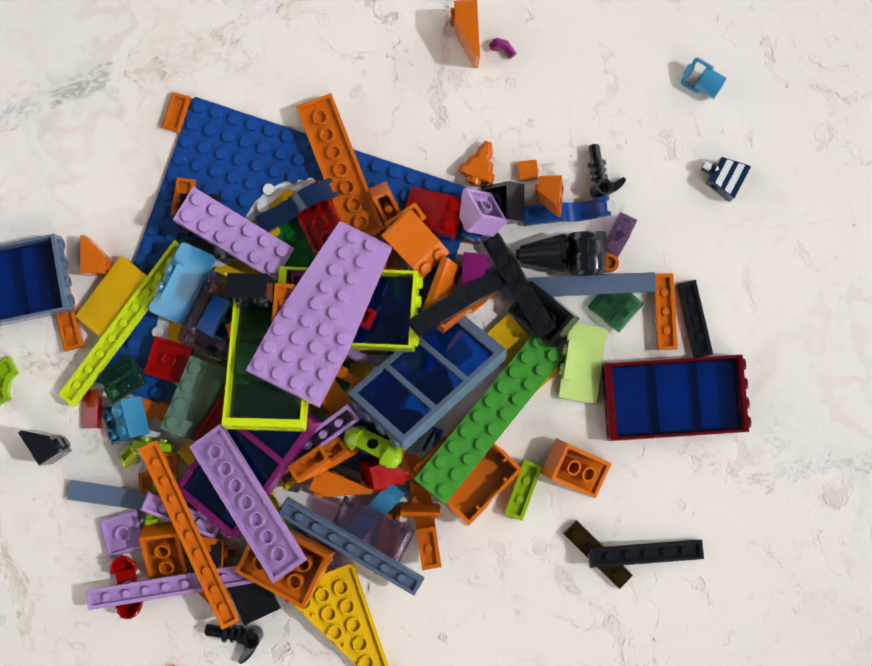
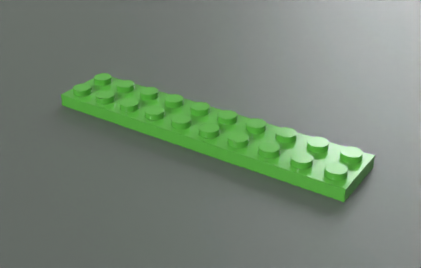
(488, 418)

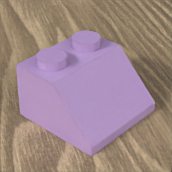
(480, 213)

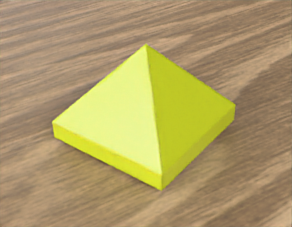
(129, 456)

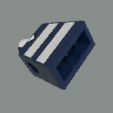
(725, 176)

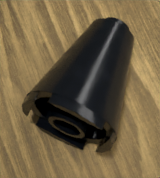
(545, 253)

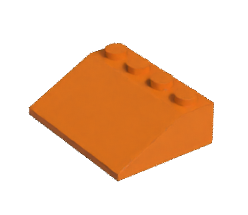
(300, 582)

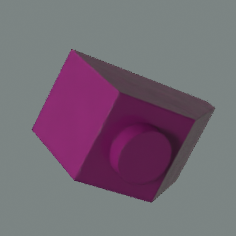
(473, 267)

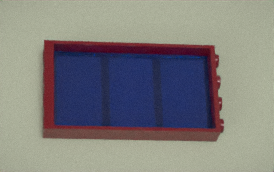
(675, 397)

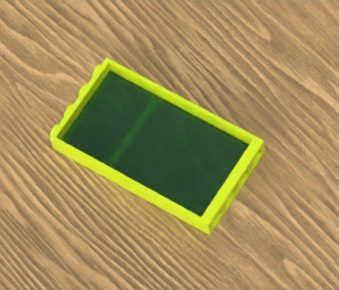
(248, 399)

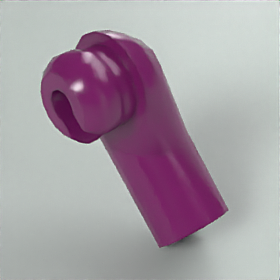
(498, 43)

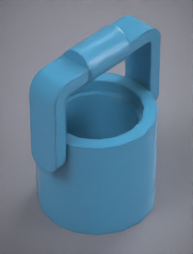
(709, 81)

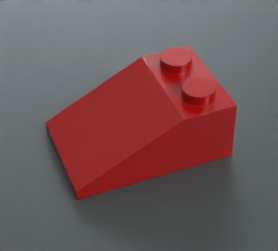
(440, 211)

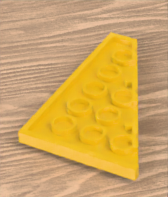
(344, 616)

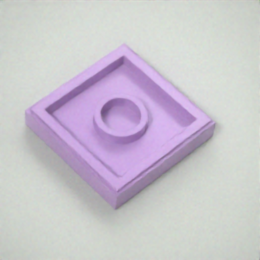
(122, 533)

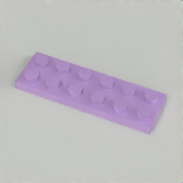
(232, 233)

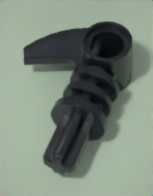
(599, 177)
(238, 634)

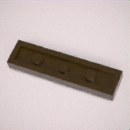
(584, 539)

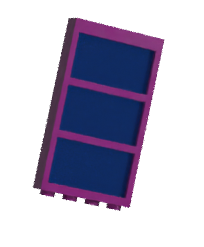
(268, 457)

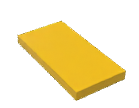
(111, 295)
(512, 338)

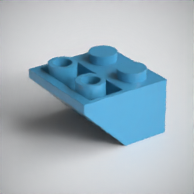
(125, 420)

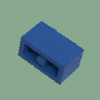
(216, 317)

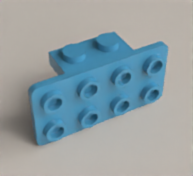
(181, 283)

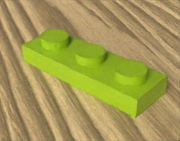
(523, 490)

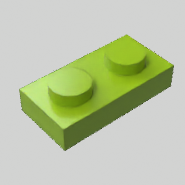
(164, 444)

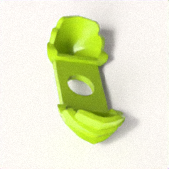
(387, 453)

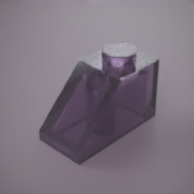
(619, 233)

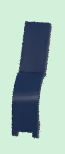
(295, 205)

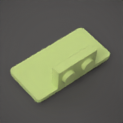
(582, 363)

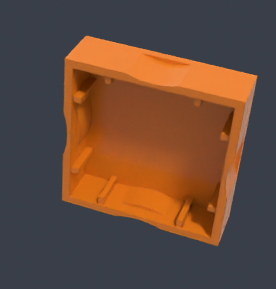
(485, 481)

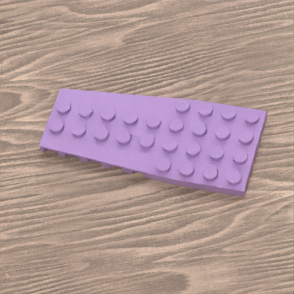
(321, 316)

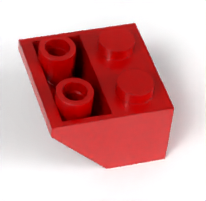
(379, 476)

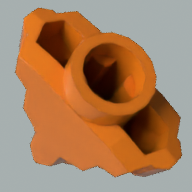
(479, 166)

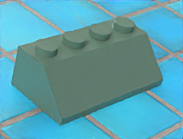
(194, 397)

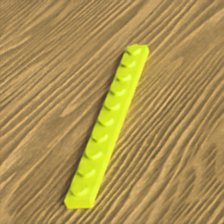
(116, 333)

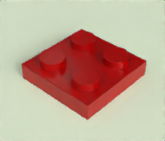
(168, 359)

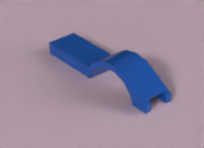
(570, 212)

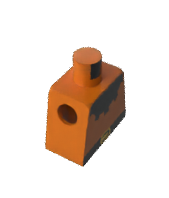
(218, 551)

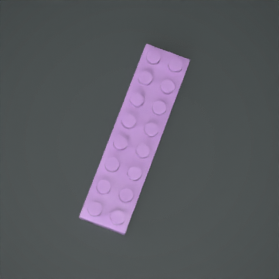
(248, 503)

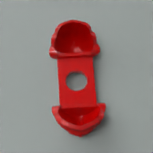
(125, 569)

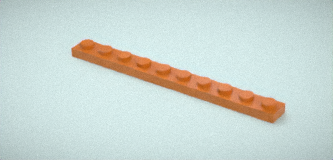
(189, 534)

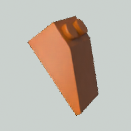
(465, 22)
(415, 243)
(575, 468)
(333, 483)
(163, 550)

